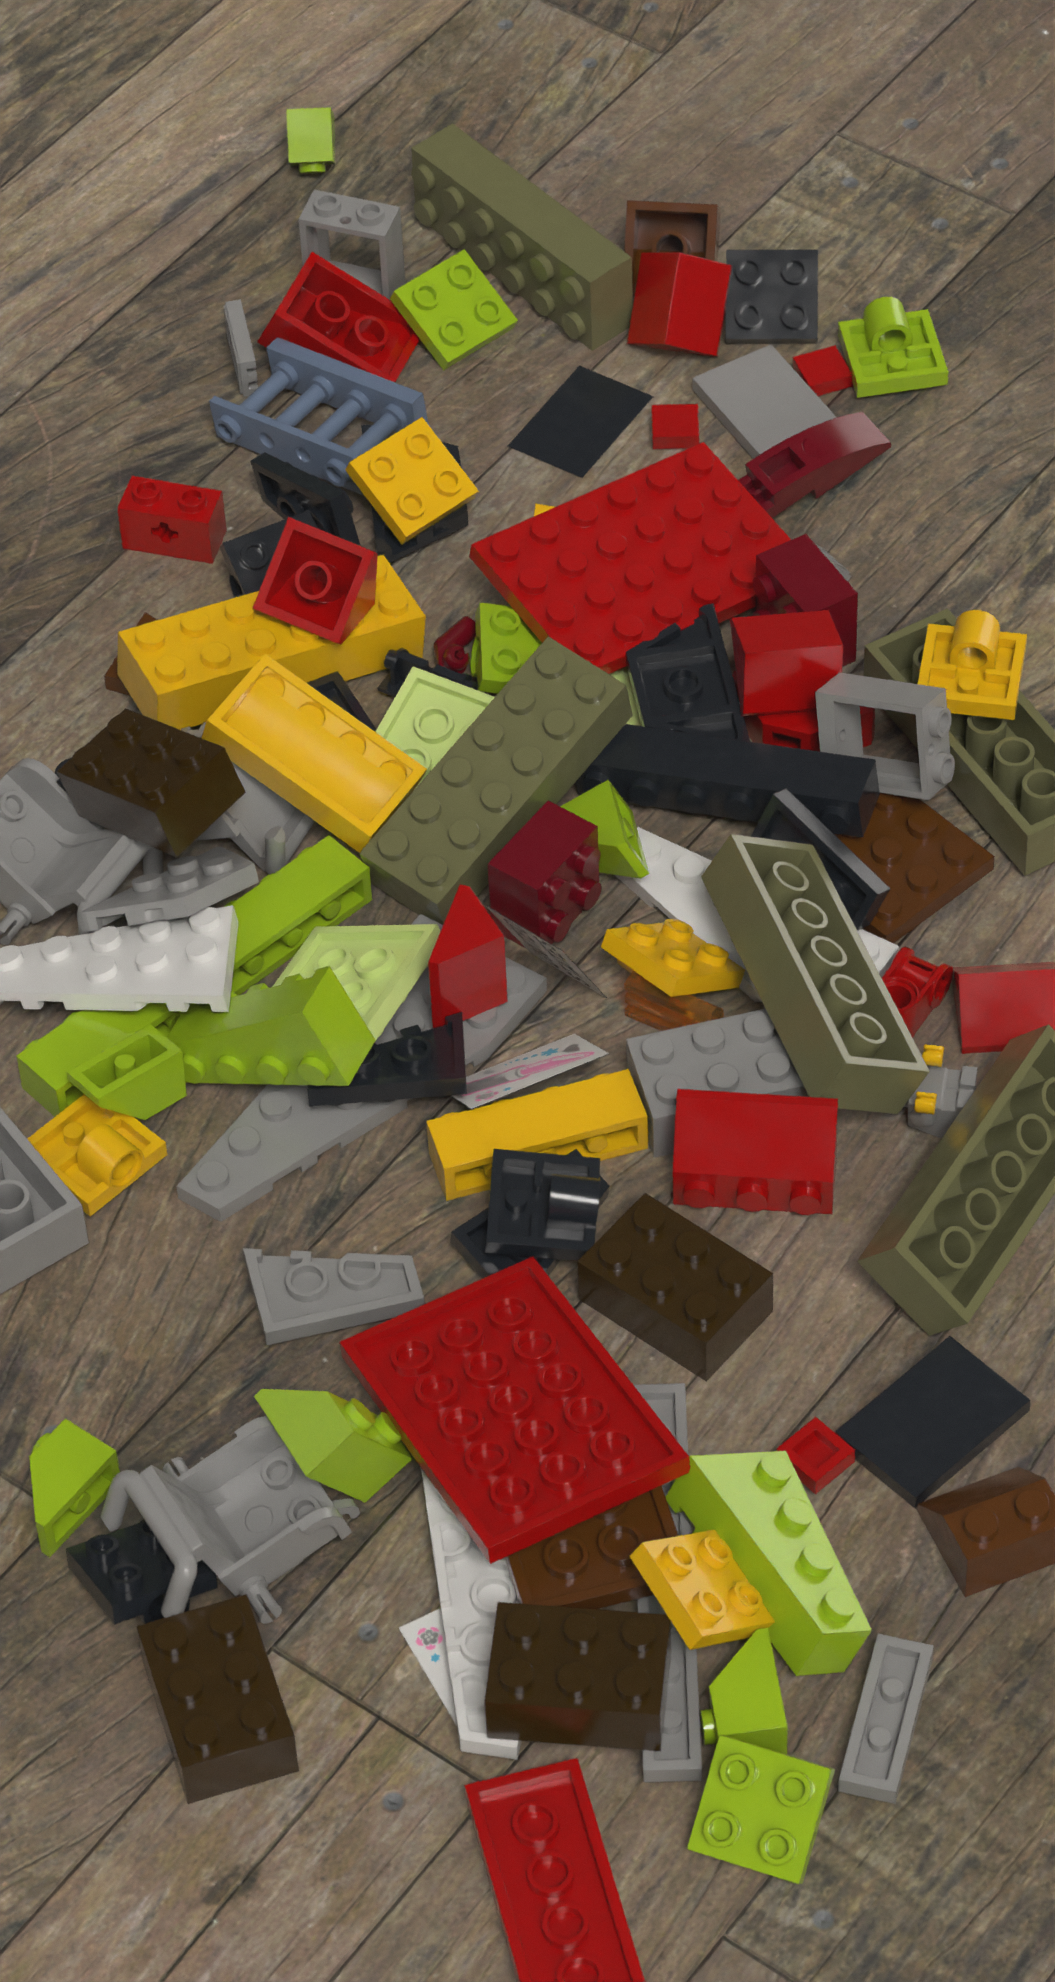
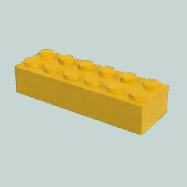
(194, 660)

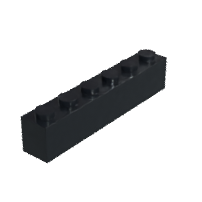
(734, 777)

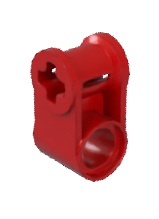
(916, 986)

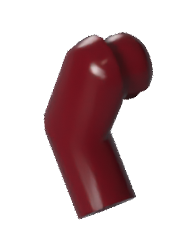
(450, 645)

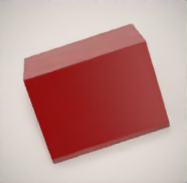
(679, 303)
(318, 582)
(784, 660)
(467, 961)
(1002, 1003)

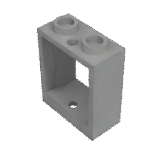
(358, 218)
(841, 732)

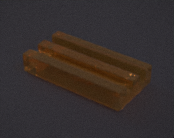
(661, 1011)

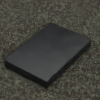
(933, 1421)

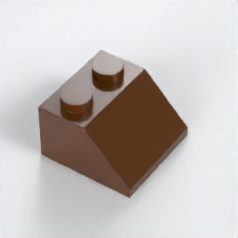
(671, 228)
(993, 1528)

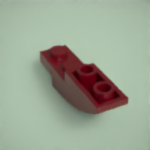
(813, 461)

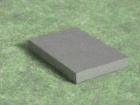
(760, 399)

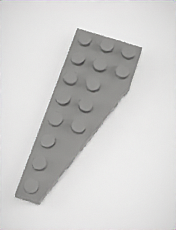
(286, 1133)

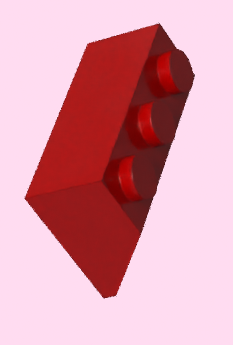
(755, 1151)

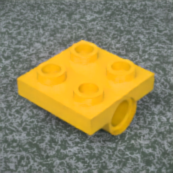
(411, 480)
(975, 665)
(673, 958)
(97, 1151)
(701, 1588)

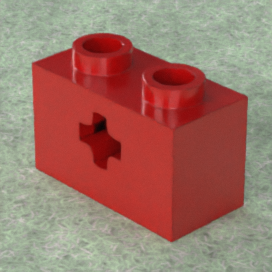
(172, 519)

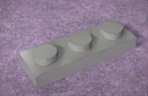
(886, 1718)

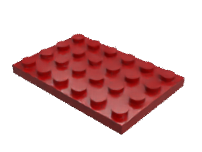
(633, 557)
(514, 1409)

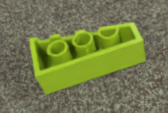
(276, 1035)
(782, 1551)

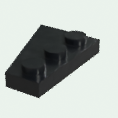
(295, 491)

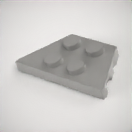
(177, 893)

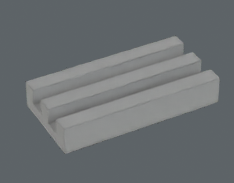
(240, 347)

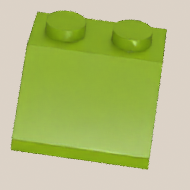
(336, 1439)

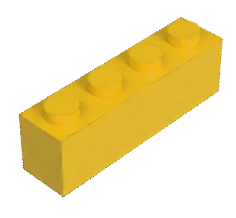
(595, 1116)

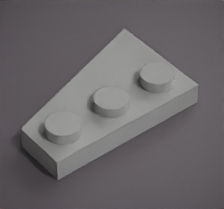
(321, 1295)

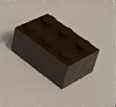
(151, 782)
(675, 1286)
(578, 1676)
(218, 1699)

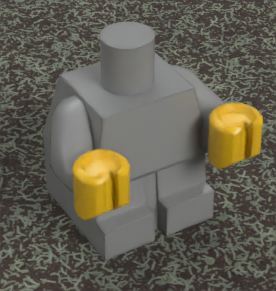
(940, 1094)

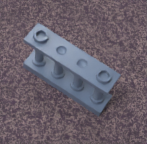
(319, 381)

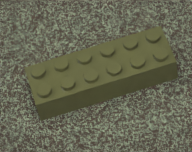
(522, 237)
(1000, 764)
(495, 778)
(814, 974)
(974, 1192)

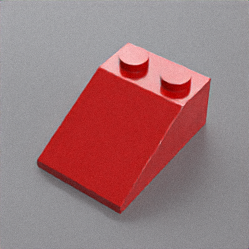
(342, 320)

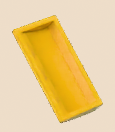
(313, 753)

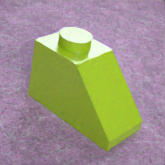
(311, 138)
(617, 830)
(134, 1075)
(68, 1481)
(747, 1698)

